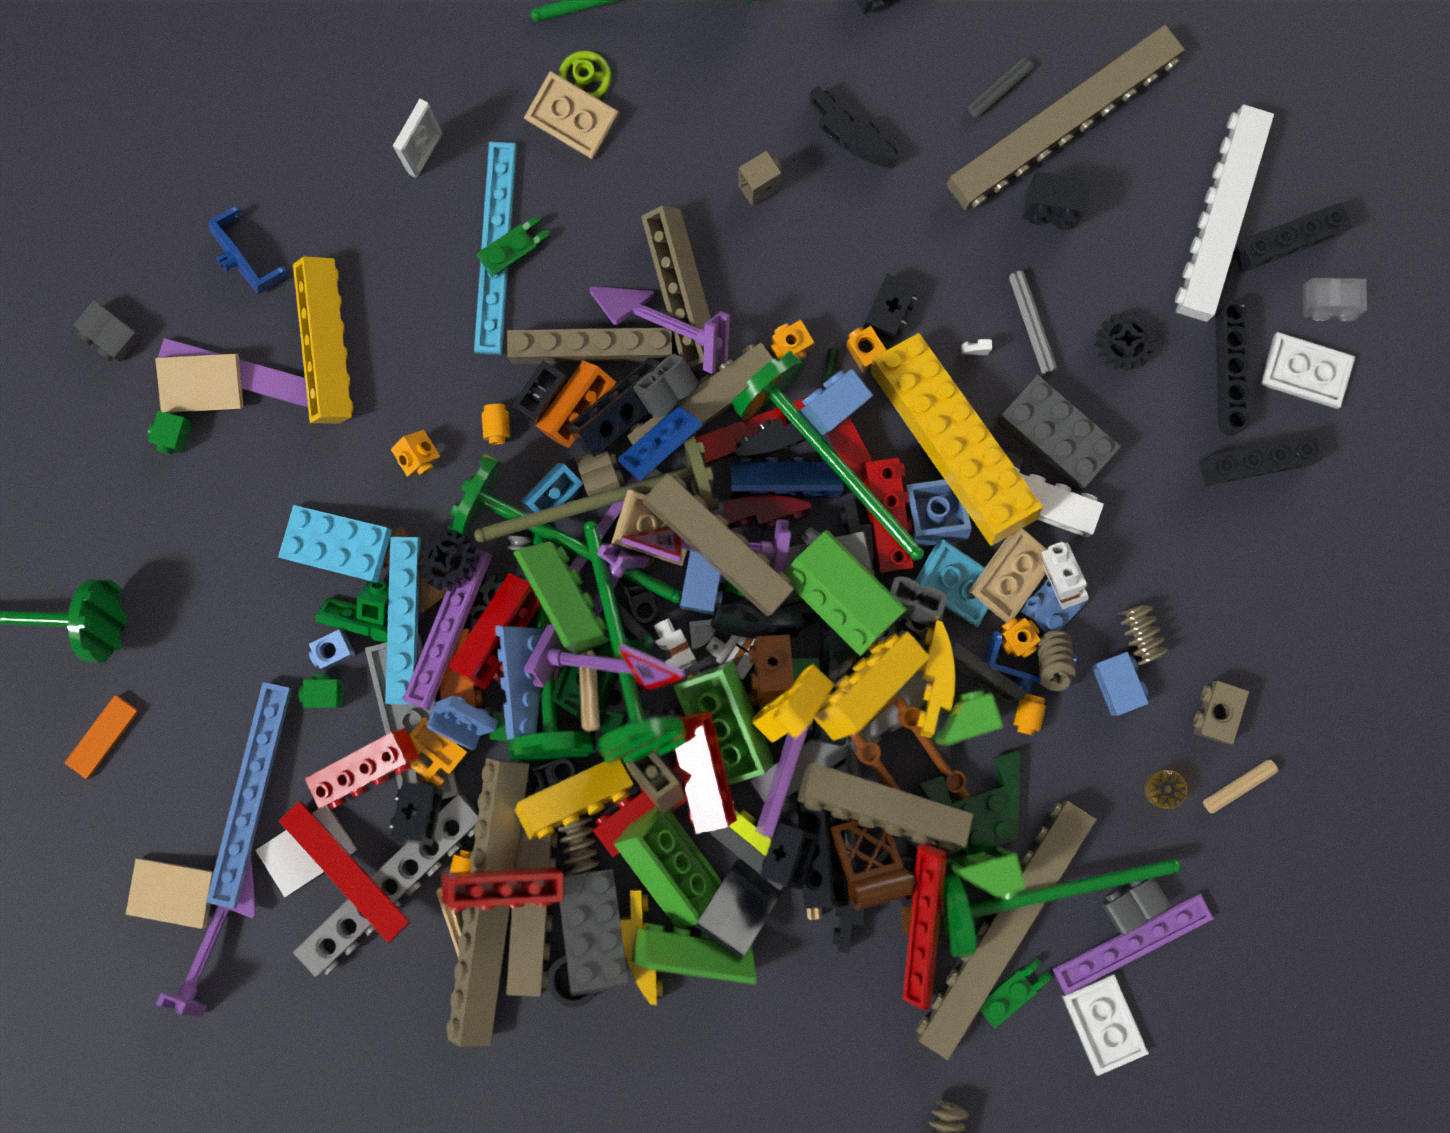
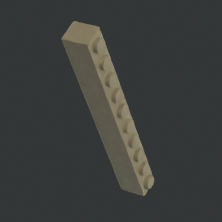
(1065, 117)
(485, 929)
(1003, 932)

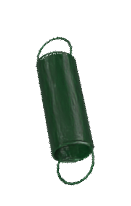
(831, 364)

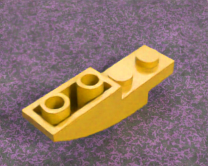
(941, 672)
(645, 978)

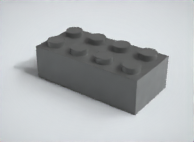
(1058, 433)
(593, 933)

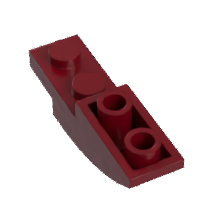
(764, 509)

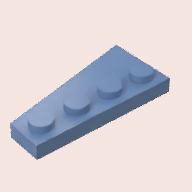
(521, 693)

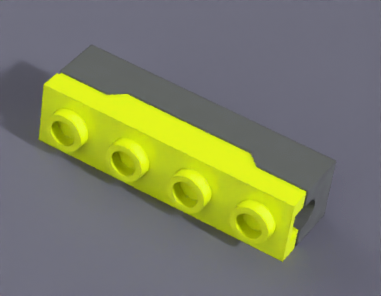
(745, 841)

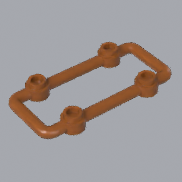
(907, 717)

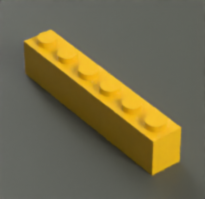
(322, 340)

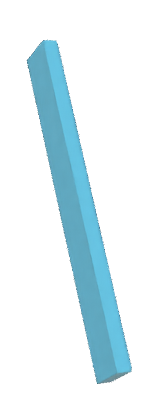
(496, 223)

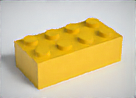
(870, 685)

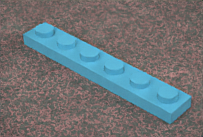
(402, 616)

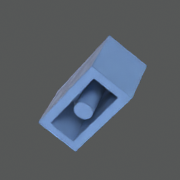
(1120, 683)

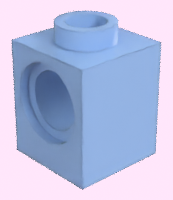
(343, 650)

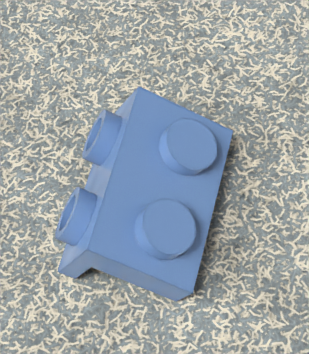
(1046, 611)
(460, 722)

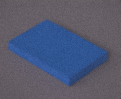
(659, 442)

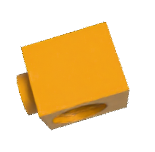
(868, 335)

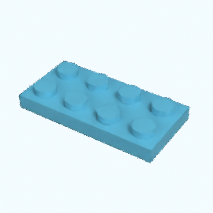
(335, 543)

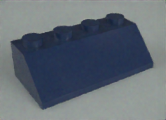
(786, 479)

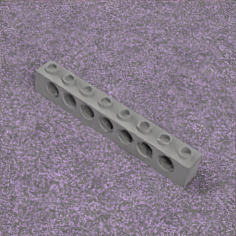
(313, 951)

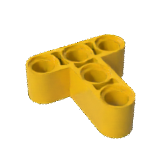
(796, 707)

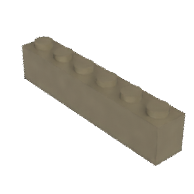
(678, 277)
(589, 345)
(715, 393)
(718, 545)
(885, 808)
(531, 924)

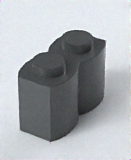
(107, 331)
(666, 386)
(923, 604)
(1135, 904)

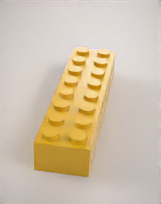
(955, 439)

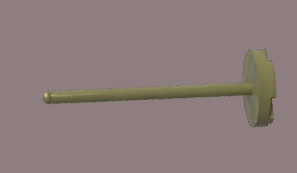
(695, 472)

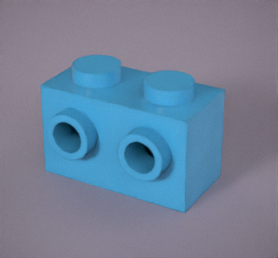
(553, 489)

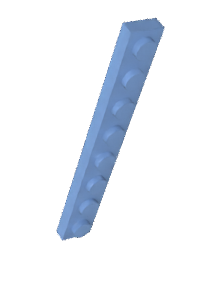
(249, 795)

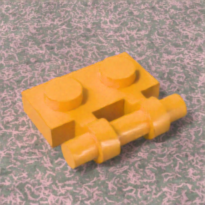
(439, 749)

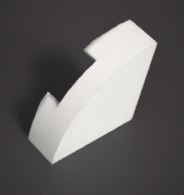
(983, 347)
(701, 633)

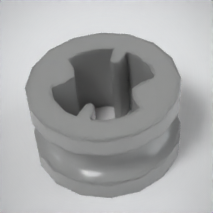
(518, 542)

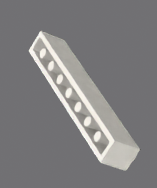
(1224, 213)

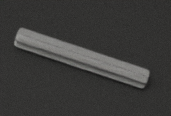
(1032, 322)

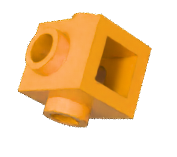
(793, 334)
(415, 453)
(1010, 642)

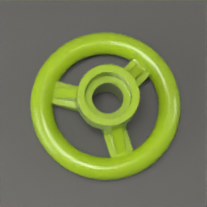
(581, 66)

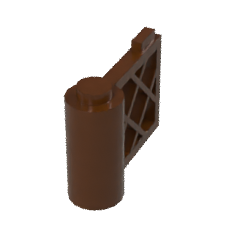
(878, 884)

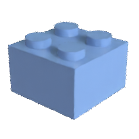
(839, 399)
(936, 513)
(701, 586)

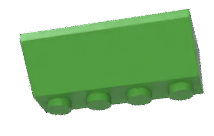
(844, 593)
(563, 597)
(970, 716)
(740, 742)
(669, 866)
(991, 869)
(690, 955)

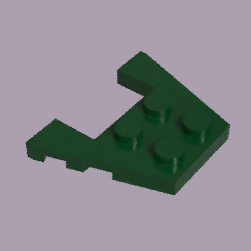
(568, 692)
(993, 810)

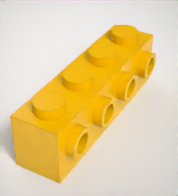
(573, 798)

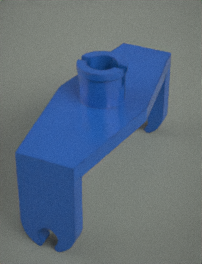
(233, 257)
(1023, 679)

